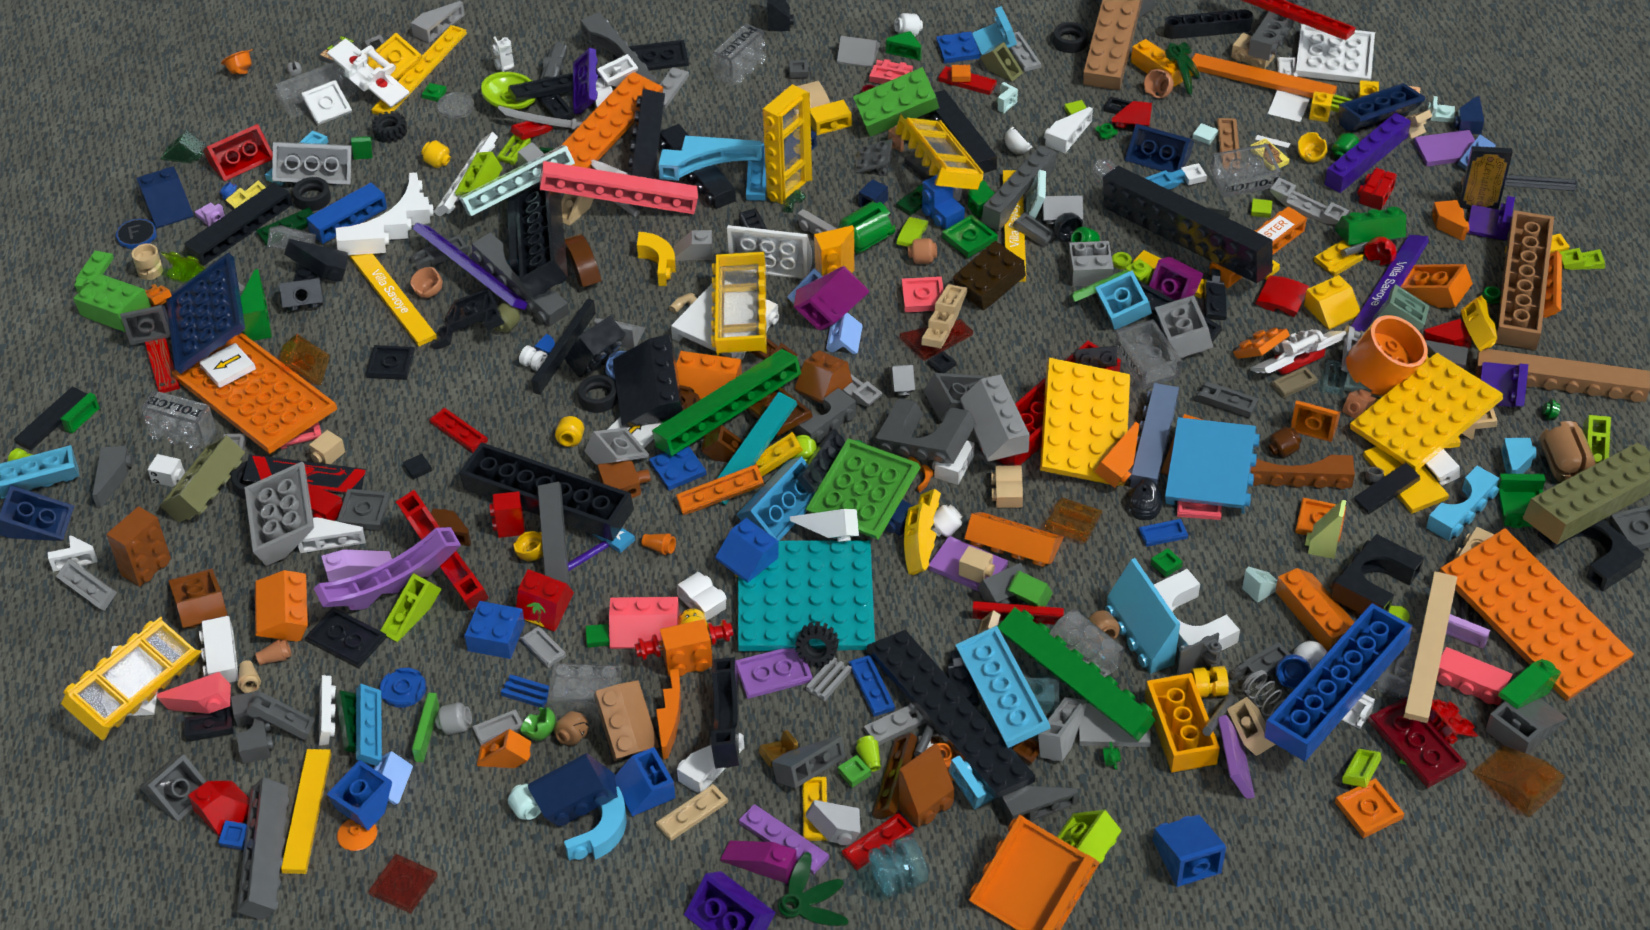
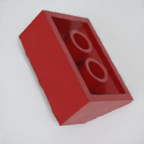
(239, 153)

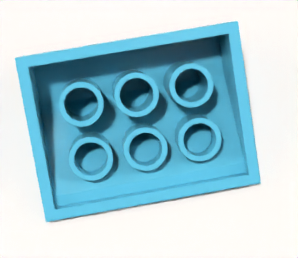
(1144, 618)

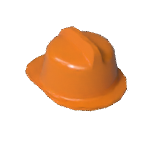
(238, 62)

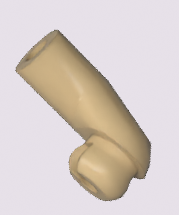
(681, 301)

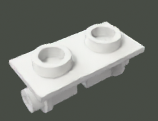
(500, 49)

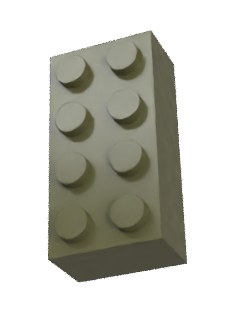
(203, 479)

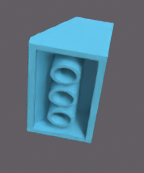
(39, 470)

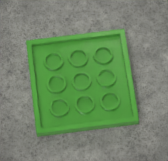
(865, 481)

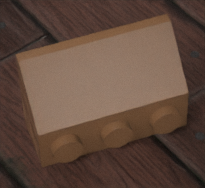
(625, 719)

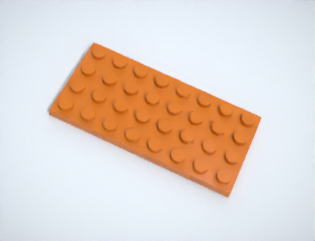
(264, 404)
(1536, 612)

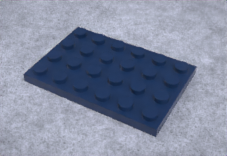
(205, 313)

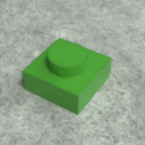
(854, 771)

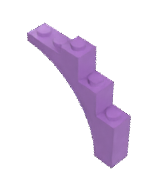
(363, 589)

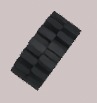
(389, 134)
(821, 633)

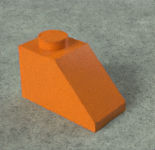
(505, 751)

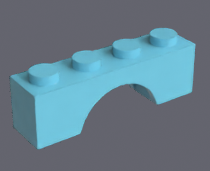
(1450, 519)

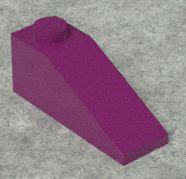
(762, 858)

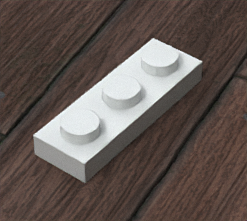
(326, 710)

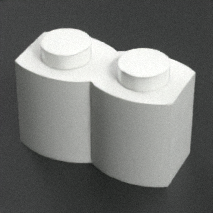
(700, 594)

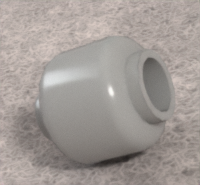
(453, 718)

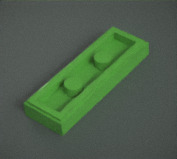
(1089, 290)
(425, 727)

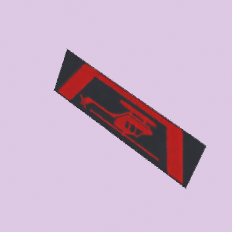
(321, 475)

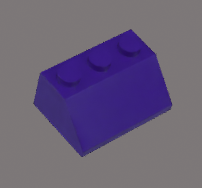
(727, 906)

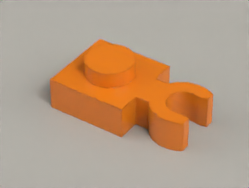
(158, 295)

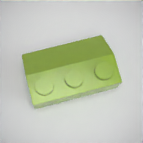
(1091, 833)

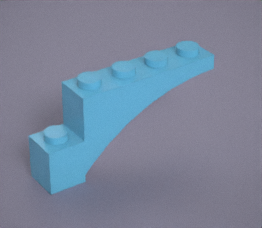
(704, 152)

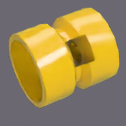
(1216, 675)

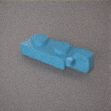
(1167, 179)

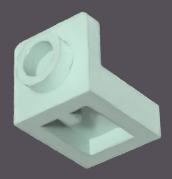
(1007, 97)
(1441, 112)

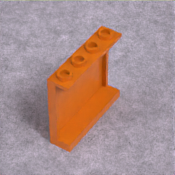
(1033, 878)

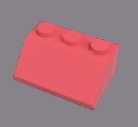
(640, 618)

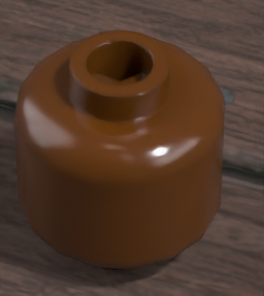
(1284, 442)

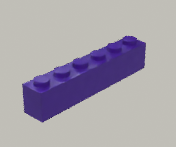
(1367, 152)

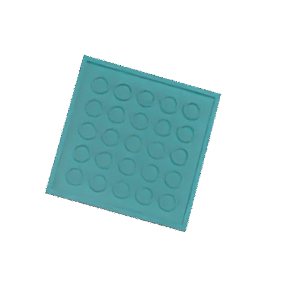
(807, 585)

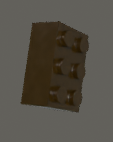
(990, 275)

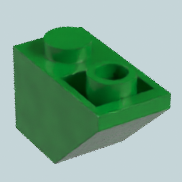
(978, 198)

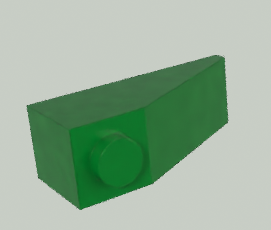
(1531, 684)

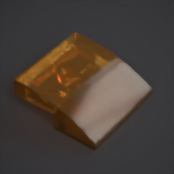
(1073, 520)

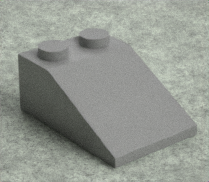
(1184, 326)

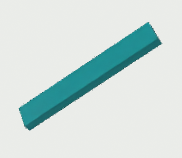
(760, 435)

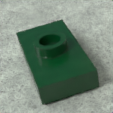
(911, 202)

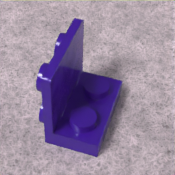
(1490, 221)
(1507, 379)

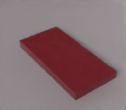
(1417, 744)

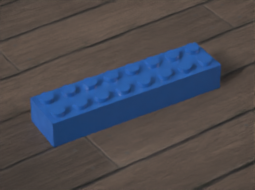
(1337, 682)

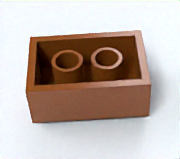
(139, 546)

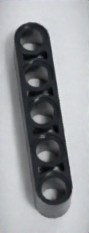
(1208, 24)

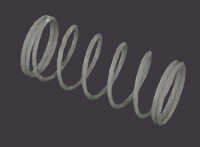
(1260, 686)

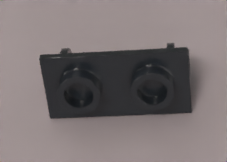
(1096, 356)

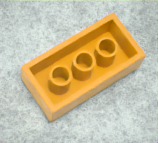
(1180, 722)

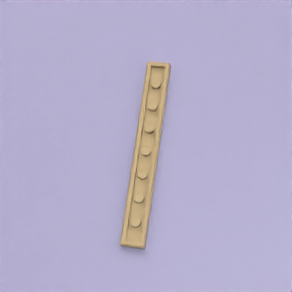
(1430, 647)

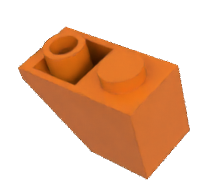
(1450, 218)

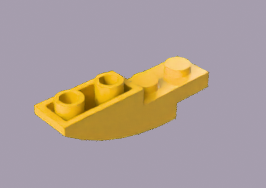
(1479, 323)
(918, 534)

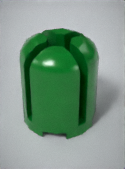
(869, 224)

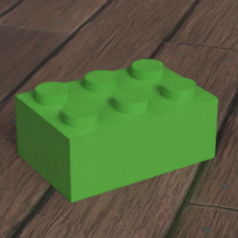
(108, 298)

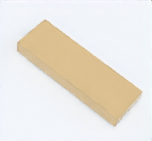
(692, 812)

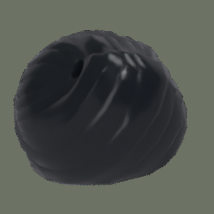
(1145, 500)

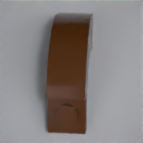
(582, 260)

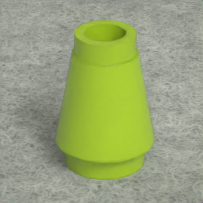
(869, 752)

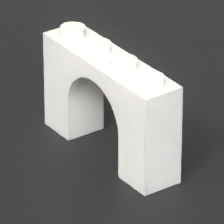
(1183, 588)

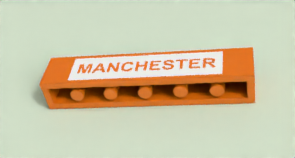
(1281, 229)

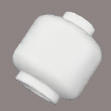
(908, 22)
(946, 520)

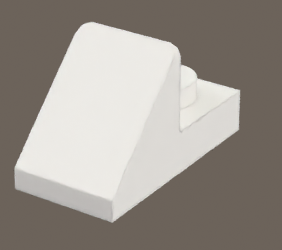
(78, 551)

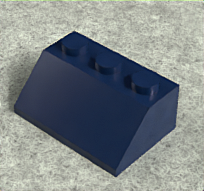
(1158, 149)
(573, 789)

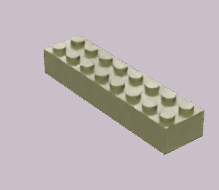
(1591, 494)

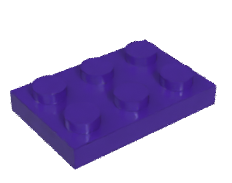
(584, 81)

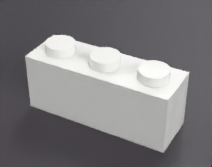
(219, 648)

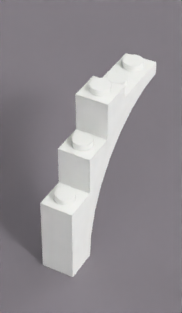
(394, 224)

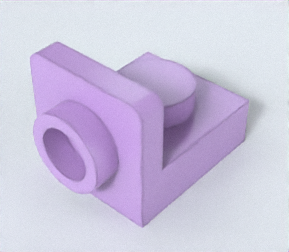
(210, 213)

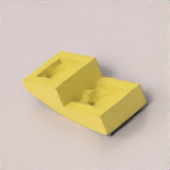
(241, 196)

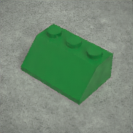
(1363, 227)

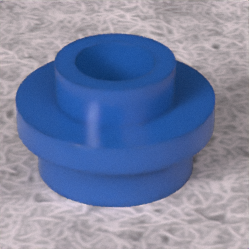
(227, 190)

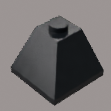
(779, 15)

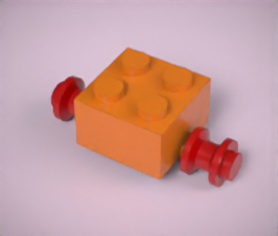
(685, 645)

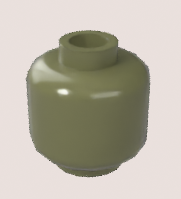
(510, 316)

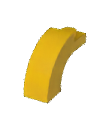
(660, 251)

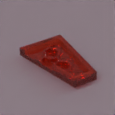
(914, 339)

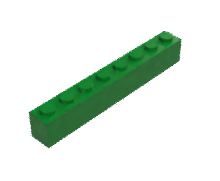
(726, 402)
(1077, 674)

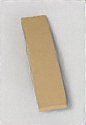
(944, 317)

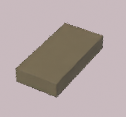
(1294, 382)

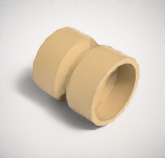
(147, 261)

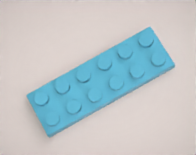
(1003, 686)

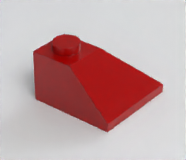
(220, 802)

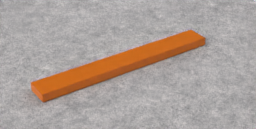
(1260, 76)

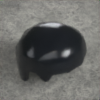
(1066, 225)

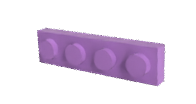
(773, 830)

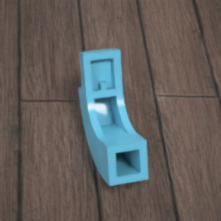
(604, 835)

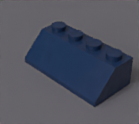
(1378, 106)

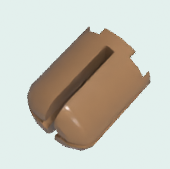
(1566, 450)

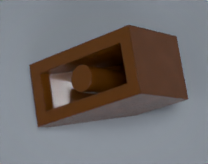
(721, 444)
(448, 518)

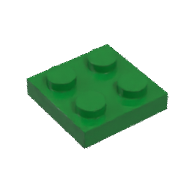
(969, 236)

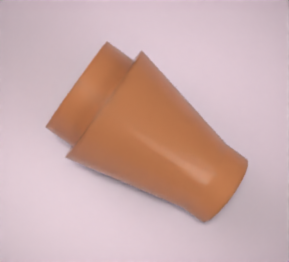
(274, 652)

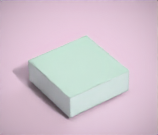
(1205, 134)

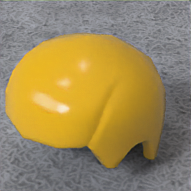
(1312, 144)
(533, 542)

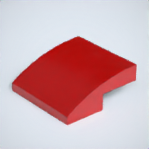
(1282, 294)

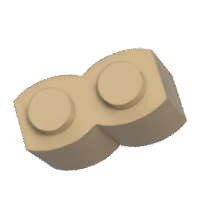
(1008, 486)

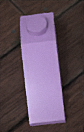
(349, 563)

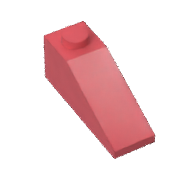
(198, 696)

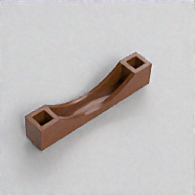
(1328, 472)

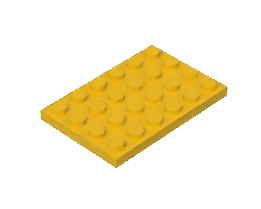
(1426, 411)
(1082, 418)

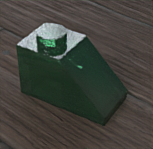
(184, 149)

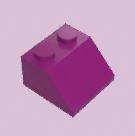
(1175, 279)

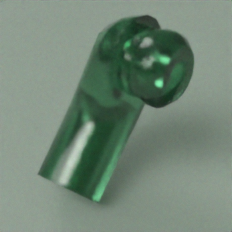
(798, 196)

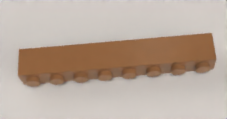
(1574, 375)

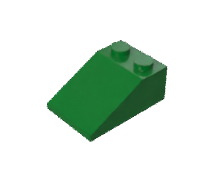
(255, 309)

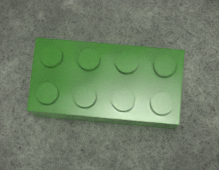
(906, 95)

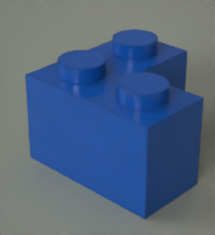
(940, 204)

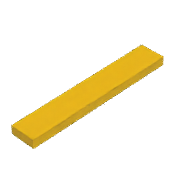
(306, 811)

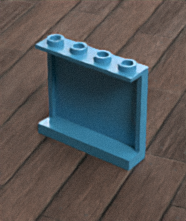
(1212, 463)

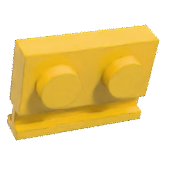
(1332, 260)

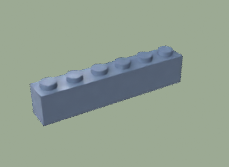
(1155, 433)

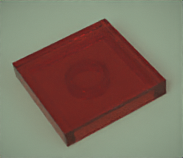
(403, 883)

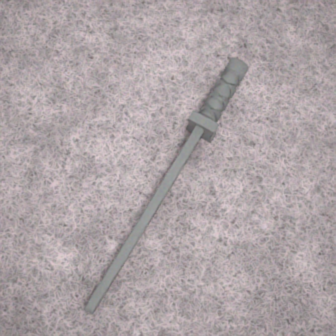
(540, 119)

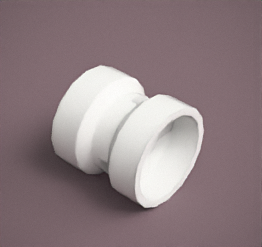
(532, 358)

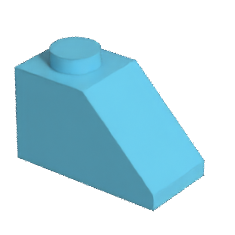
(1517, 455)

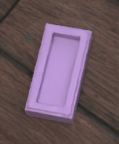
(1467, 631)

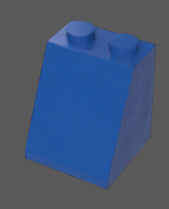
(1189, 849)

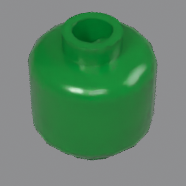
(1344, 144)
(1085, 234)

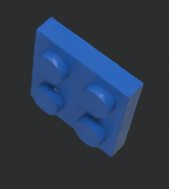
(958, 47)
(677, 469)

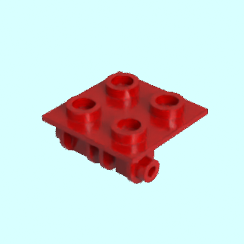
(1449, 722)

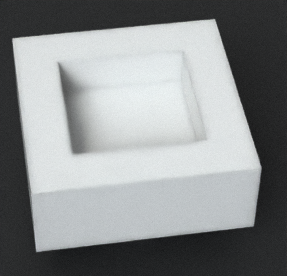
(1194, 174)

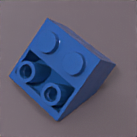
(645, 782)

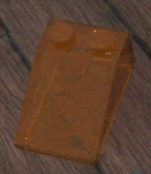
(1521, 778)

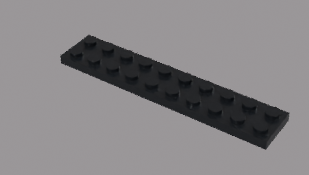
(951, 714)

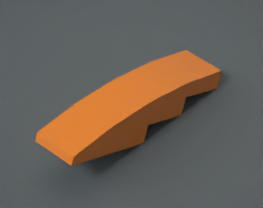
(669, 716)

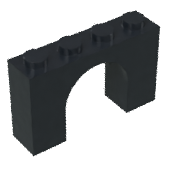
(1376, 556)
(1619, 562)

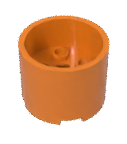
(1386, 354)

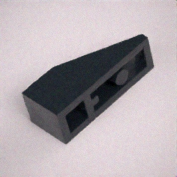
(320, 260)

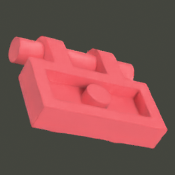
(887, 71)

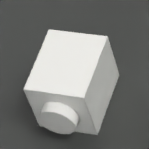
(165, 470)

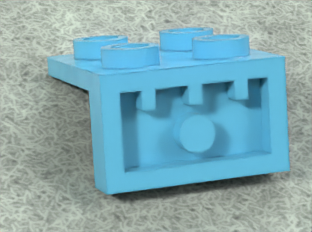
(995, 33)
(968, 783)

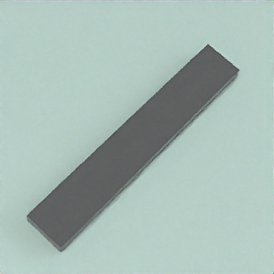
(553, 532)

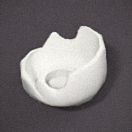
(1016, 142)
(1311, 651)

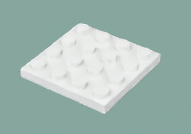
(1334, 58)

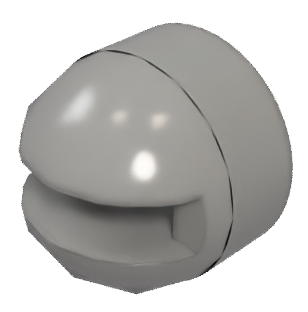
(297, 71)

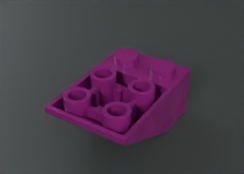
(829, 297)

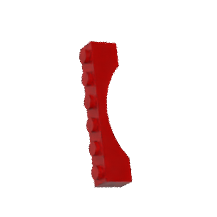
(454, 567)

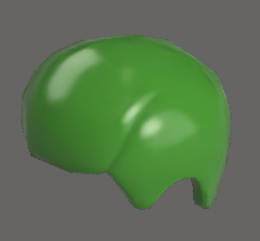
(539, 726)

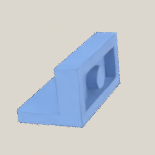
(845, 333)
(397, 771)

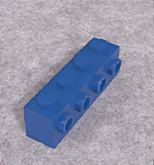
(359, 202)

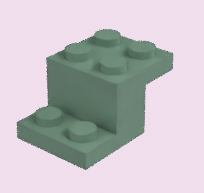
(1404, 305)

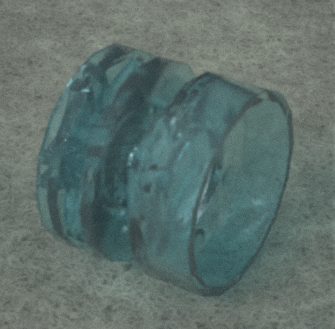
(898, 866)

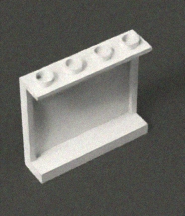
(696, 322)

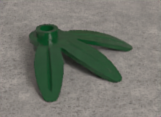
(1185, 63)
(803, 901)

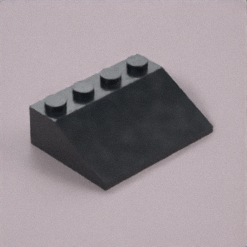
(648, 382)

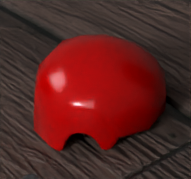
(1380, 249)

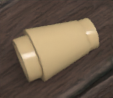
(248, 678)

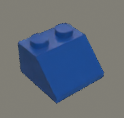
(748, 550)
(361, 794)

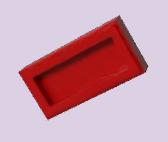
(530, 129)

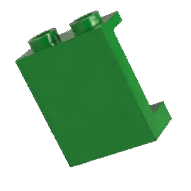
(1515, 494)

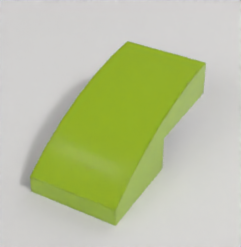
(911, 230)
(1575, 260)

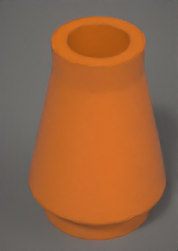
(659, 542)

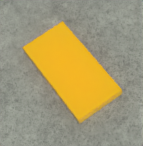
(1418, 496)

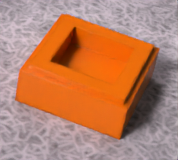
(961, 73)

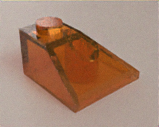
(305, 359)

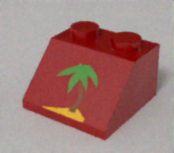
(543, 599)

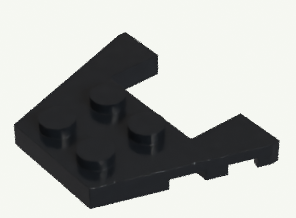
(469, 310)

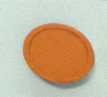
(354, 837)

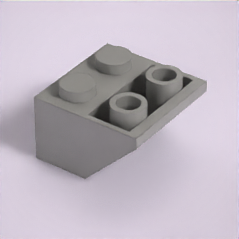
(1089, 262)

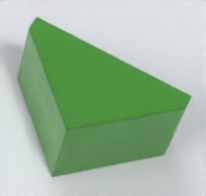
(1030, 589)

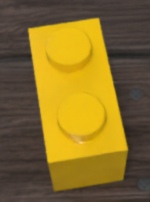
(830, 117)

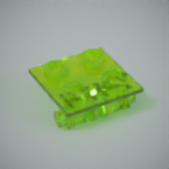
(182, 267)

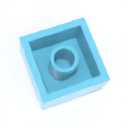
(1123, 300)

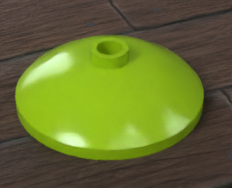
(495, 90)

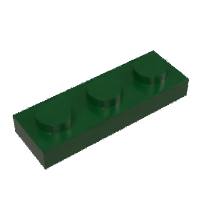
(295, 221)
(347, 716)

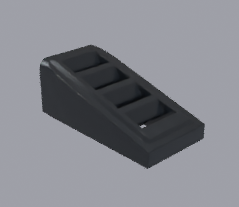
(751, 219)

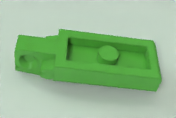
(95, 265)

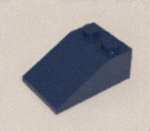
(164, 197)
(33, 516)

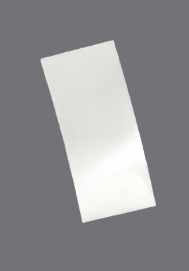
(1289, 107)

